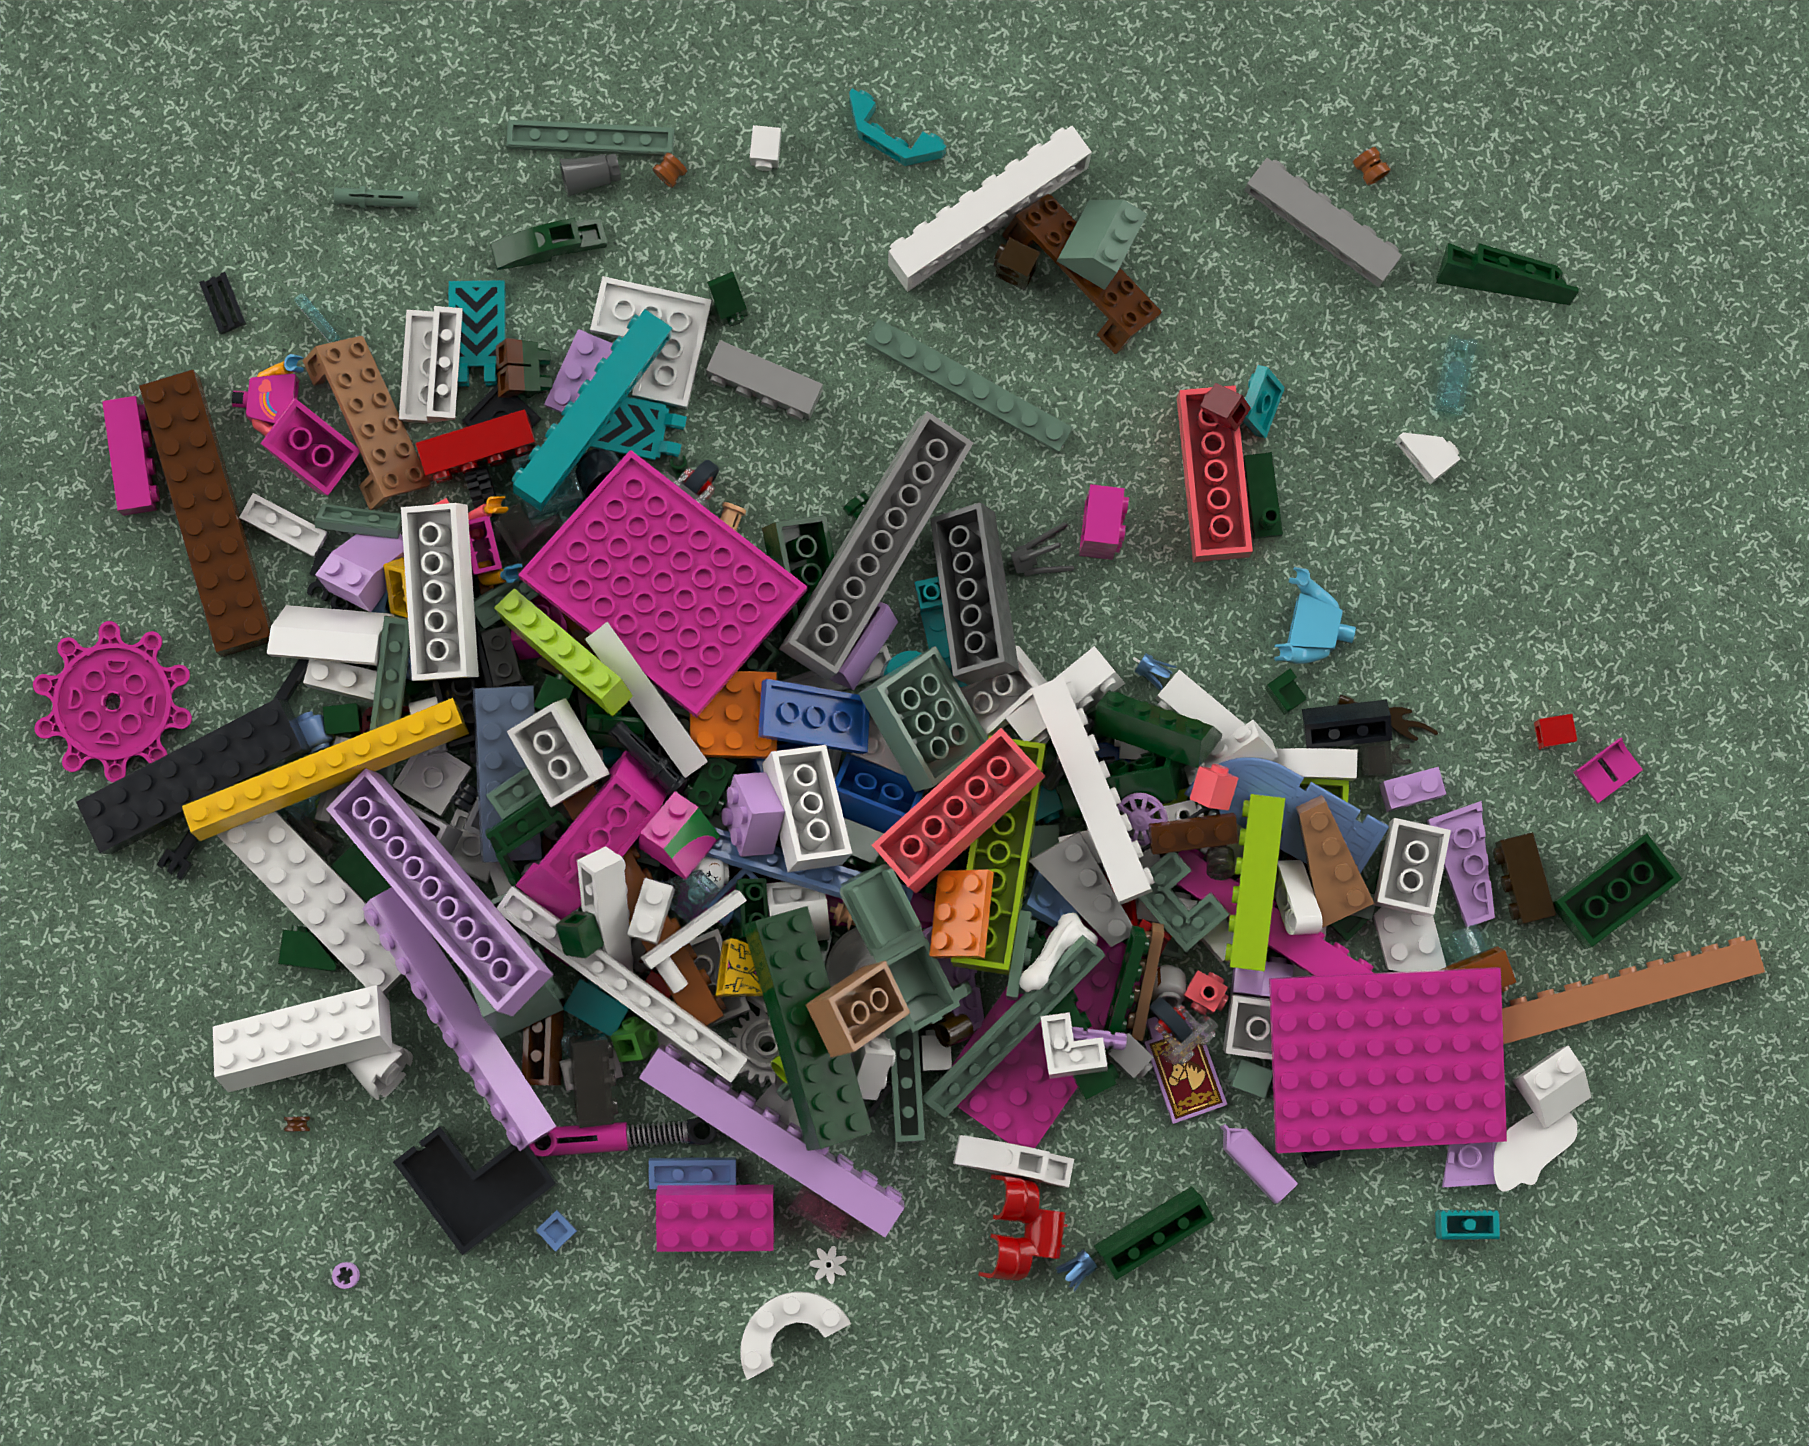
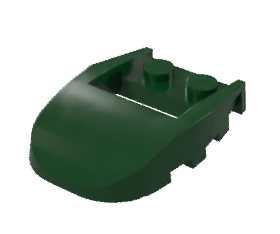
(520, 828)

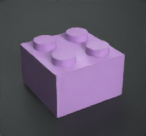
(753, 814)

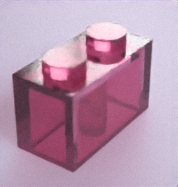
(821, 1212)

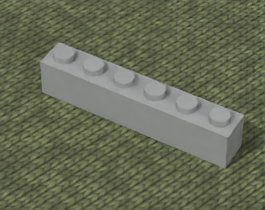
(1323, 222)

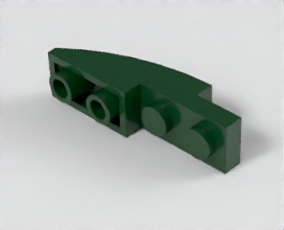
(548, 240)
(753, 909)

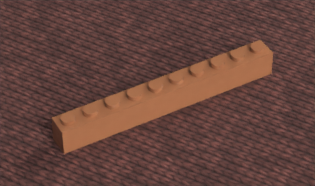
(1631, 989)

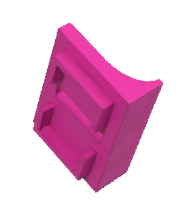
(1618, 761)

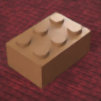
(858, 1009)

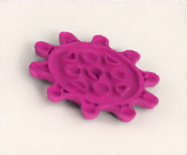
(82, 693)

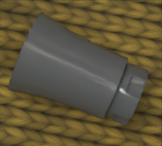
(589, 172)

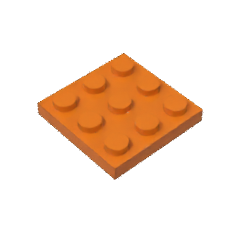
(731, 720)

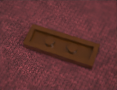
(1193, 833)

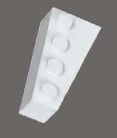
(1091, 680)

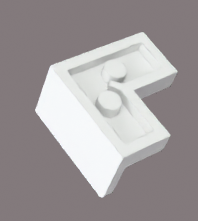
(1068, 1056)

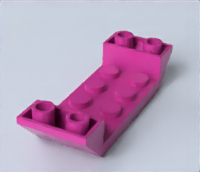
(609, 820)

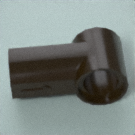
(952, 1029)

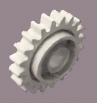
(749, 1041)

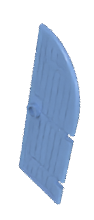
(1275, 780)

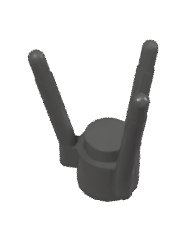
(1025, 558)

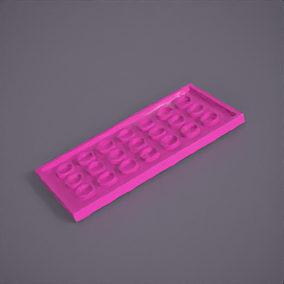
(1018, 1095)

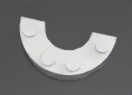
(782, 1311)

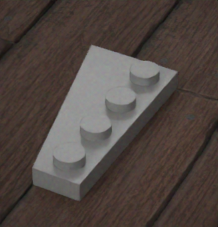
(1082, 883)

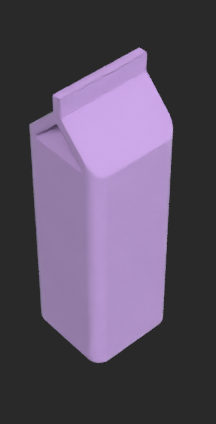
(1257, 1163)

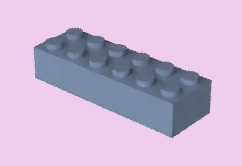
(498, 758)

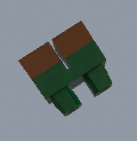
(519, 368)

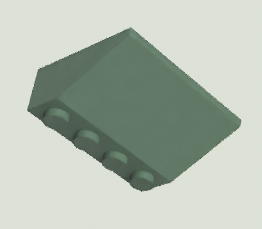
(924, 719)

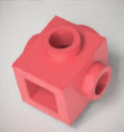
(1206, 982)

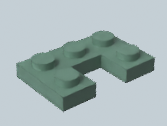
(1182, 924)

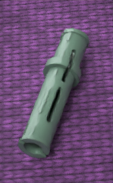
(361, 196)

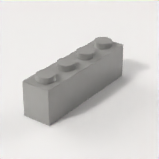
(764, 380)

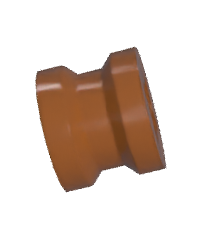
(669, 170)

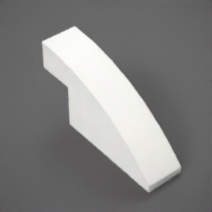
(1320, 763)

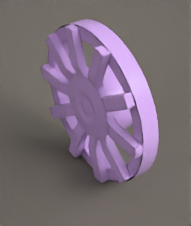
(1142, 816)

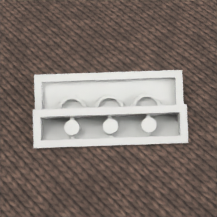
(430, 365)
(327, 635)

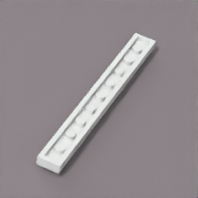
(627, 988)

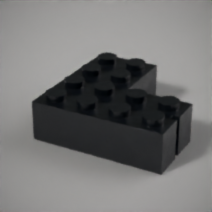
(471, 1201)

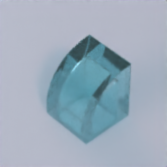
(1468, 941)

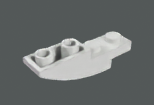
(1013, 1160)

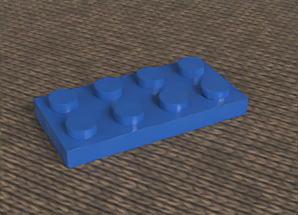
(813, 716)

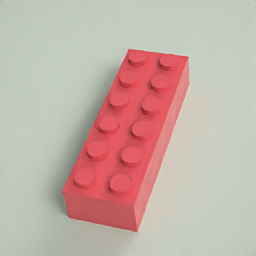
(1213, 482)
(958, 810)

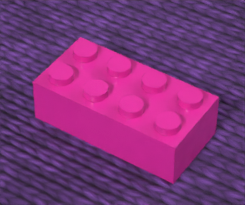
(714, 1218)

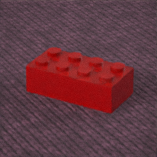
(476, 446)

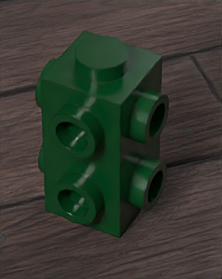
(711, 786)

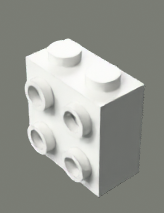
(872, 1065)

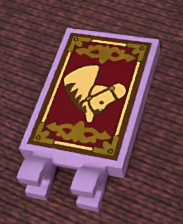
(1187, 1087)

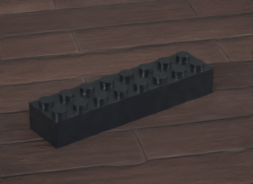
(212, 763)

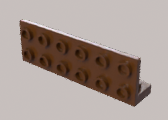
(1122, 299)

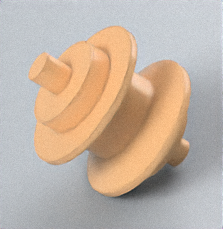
(842, 915)

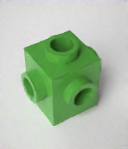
(634, 1040)

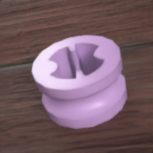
(337, 1271)

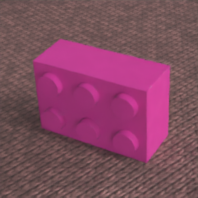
(1103, 522)

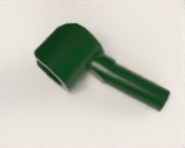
(678, 470)

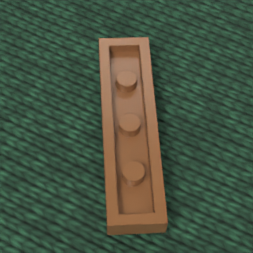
(1143, 992)

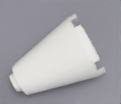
(381, 1072)

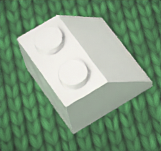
(1554, 1086)

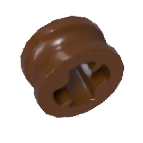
(296, 1124)

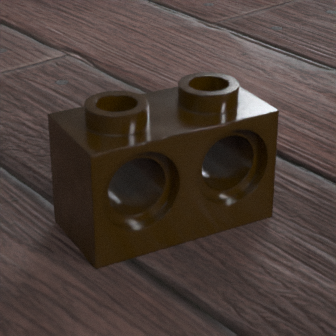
(1016, 263)

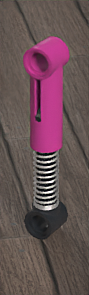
(621, 1137)

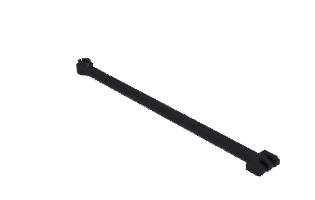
(285, 692)

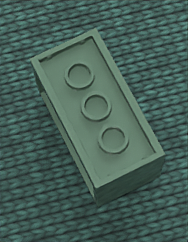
(539, 1006)

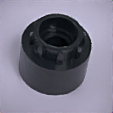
(594, 468)

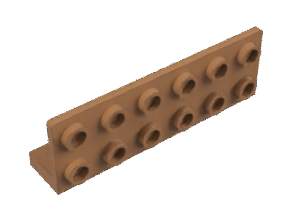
(371, 418)

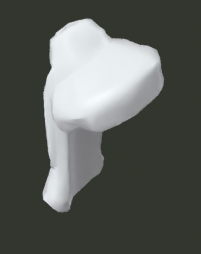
(1059, 941)

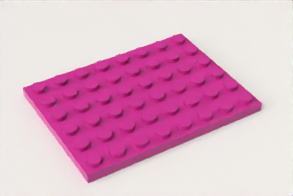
(667, 580)
(1387, 1060)

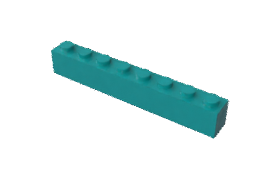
(591, 410)

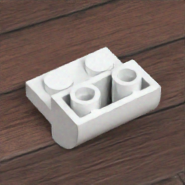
(788, 896)

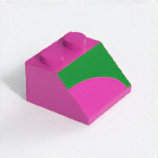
(678, 836)

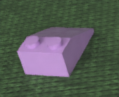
(357, 568)

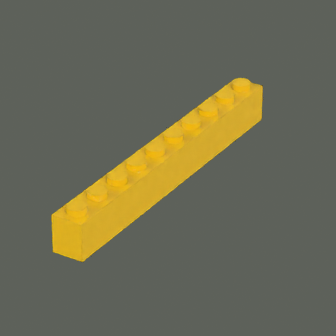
(325, 770)

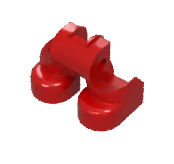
(1041, 1236)

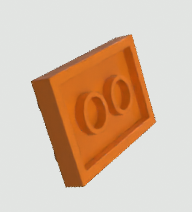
(961, 914)

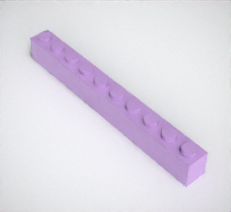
(459, 1019)

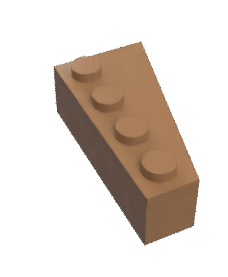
(1330, 864)

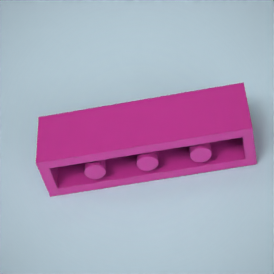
(130, 455)

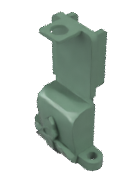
(896, 936)

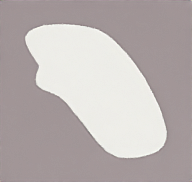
(1530, 1149)

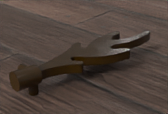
(1397, 722)

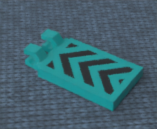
(481, 326)
(640, 428)

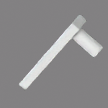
(660, 955)

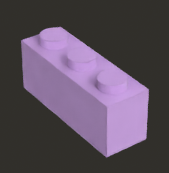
(866, 647)

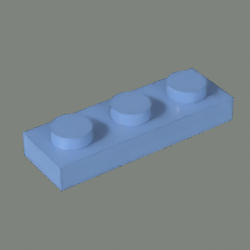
(692, 1171)

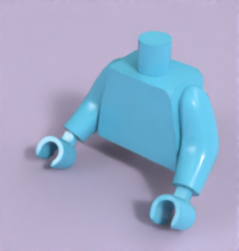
(1314, 623)

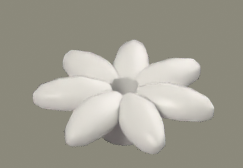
(829, 1271)

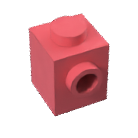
(1214, 787)

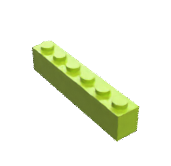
(563, 652)
(1257, 882)

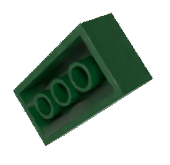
(804, 551)
(1616, 891)

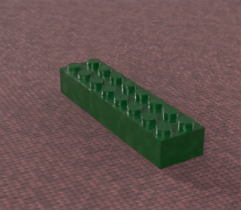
(789, 978)

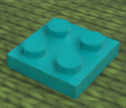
(1263, 398)

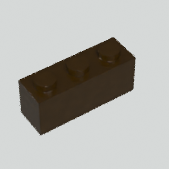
(1524, 879)

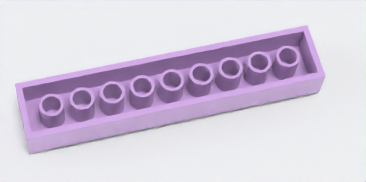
(439, 892)
(772, 1139)

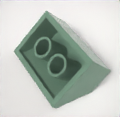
(1101, 239)

